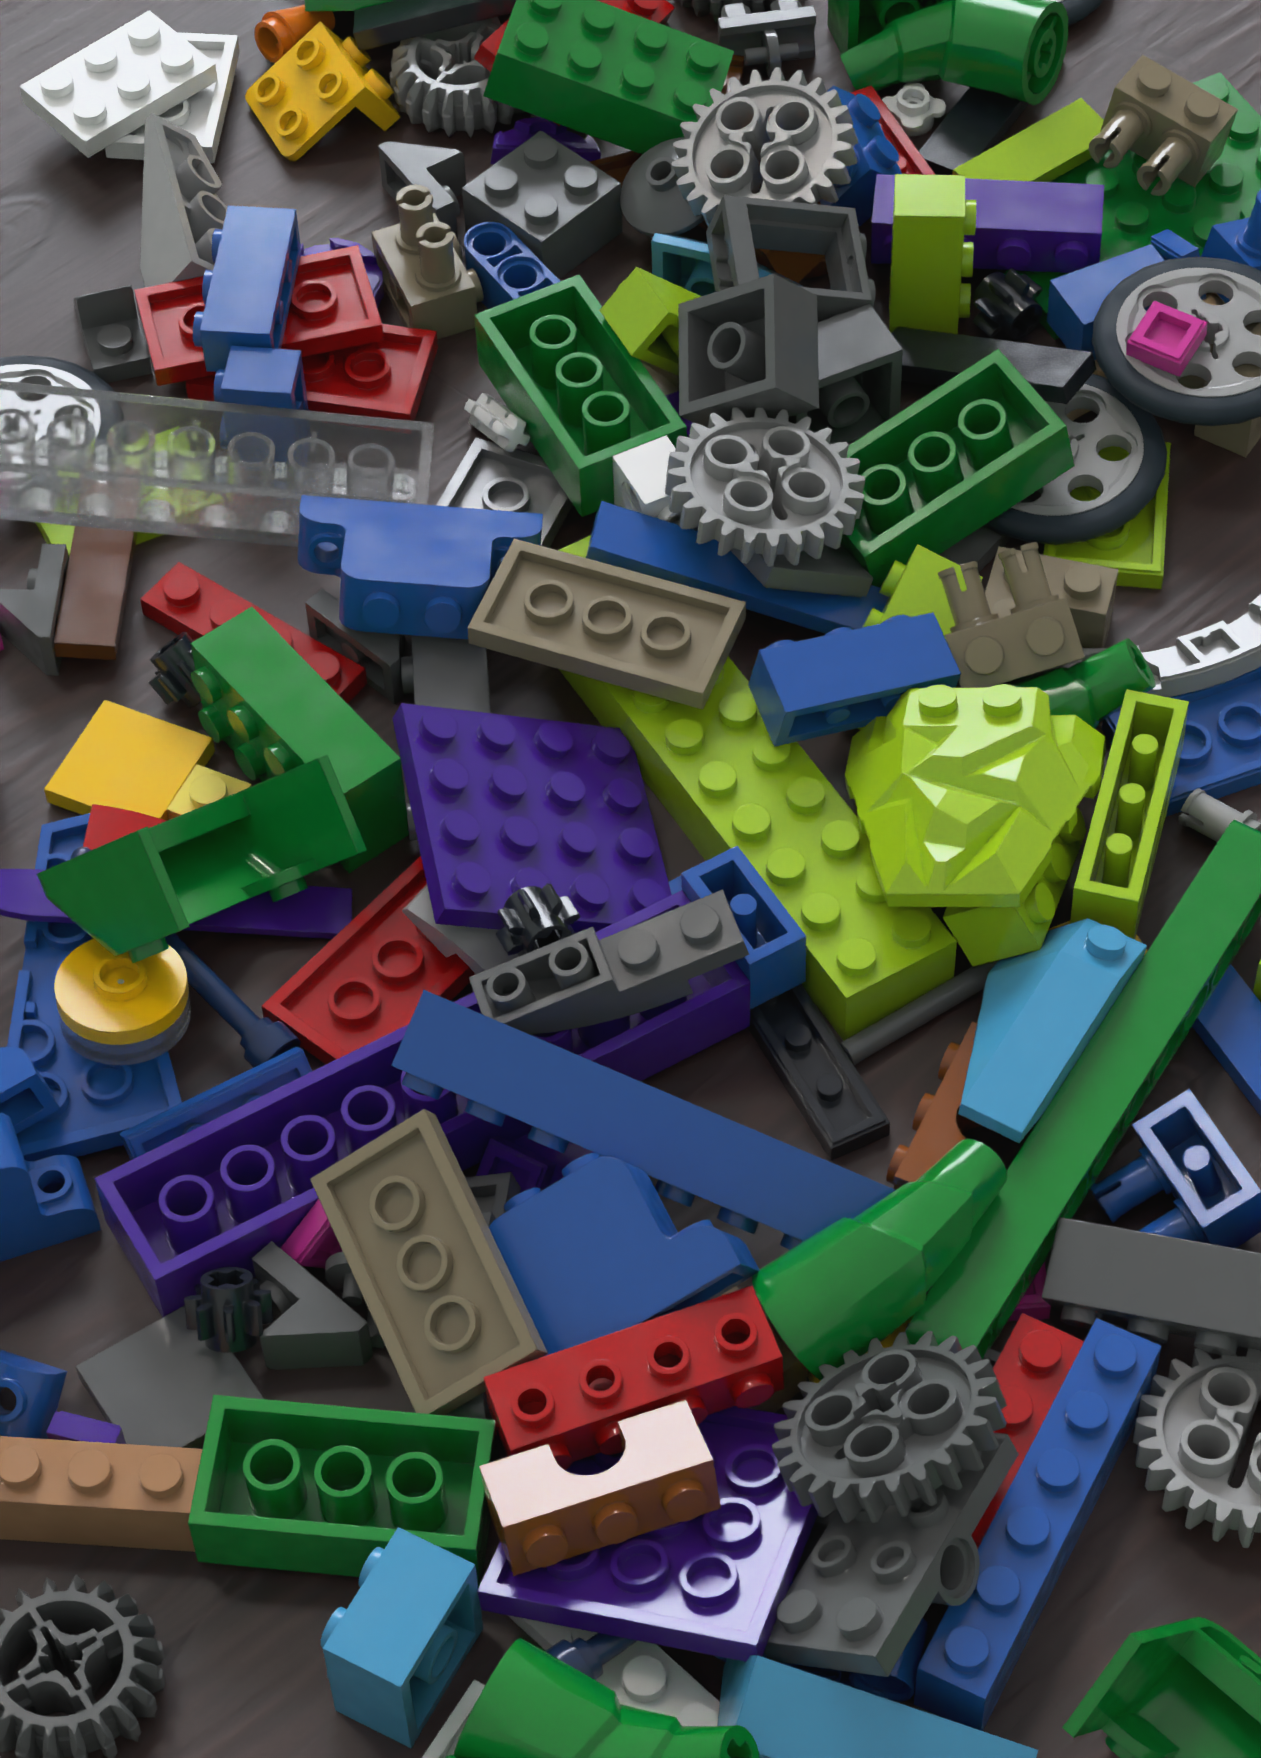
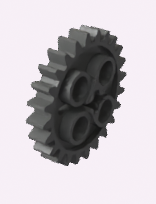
(889, 1427)

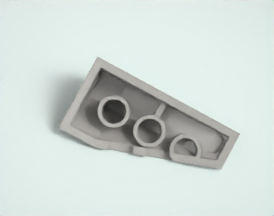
(177, 205)

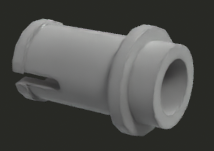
(1212, 816)

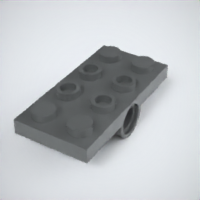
(876, 1580)

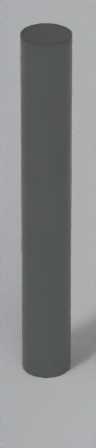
(916, 1013)

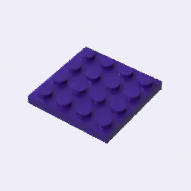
(527, 806)
(691, 1584)

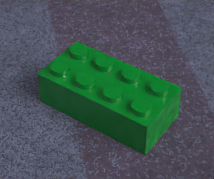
(604, 71)
(572, 386)
(953, 464)
(285, 714)
(335, 1482)

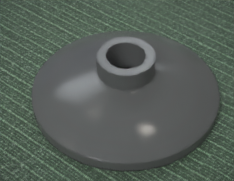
(652, 196)

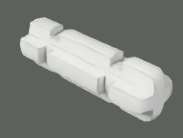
(497, 422)

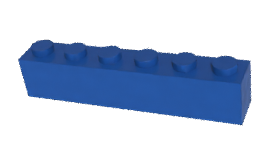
(1037, 1526)

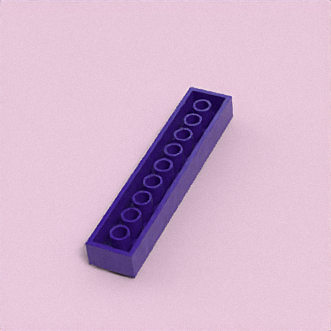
(248, 1174)

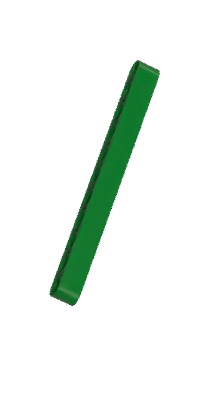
(1099, 1098)

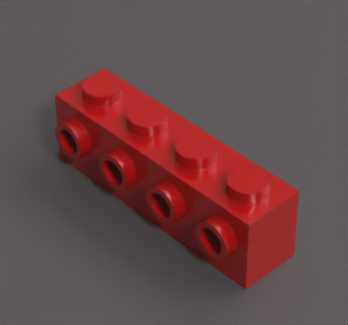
(702, 1354)

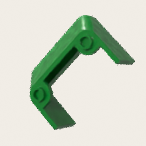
(207, 860)
(1177, 1695)

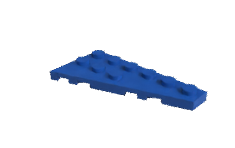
(92, 1096)

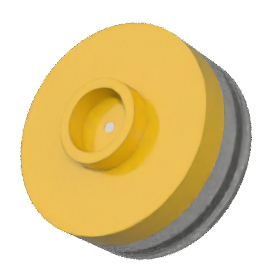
(122, 1008)

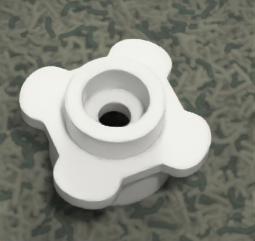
(915, 108)

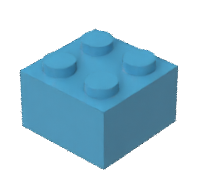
(402, 1636)

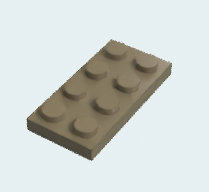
(607, 623)
(427, 1265)

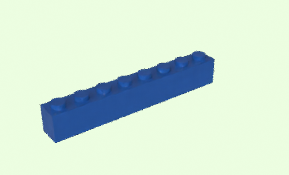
(628, 1120)

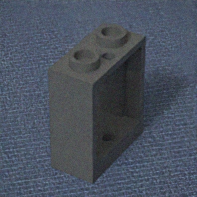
(793, 227)

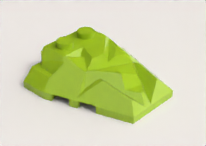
(969, 792)

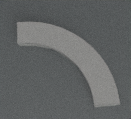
(1205, 655)

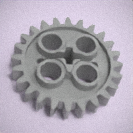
(807, 133)
(764, 486)
(1193, 1437)

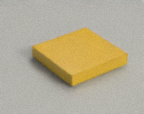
(127, 763)

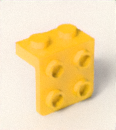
(316, 89)

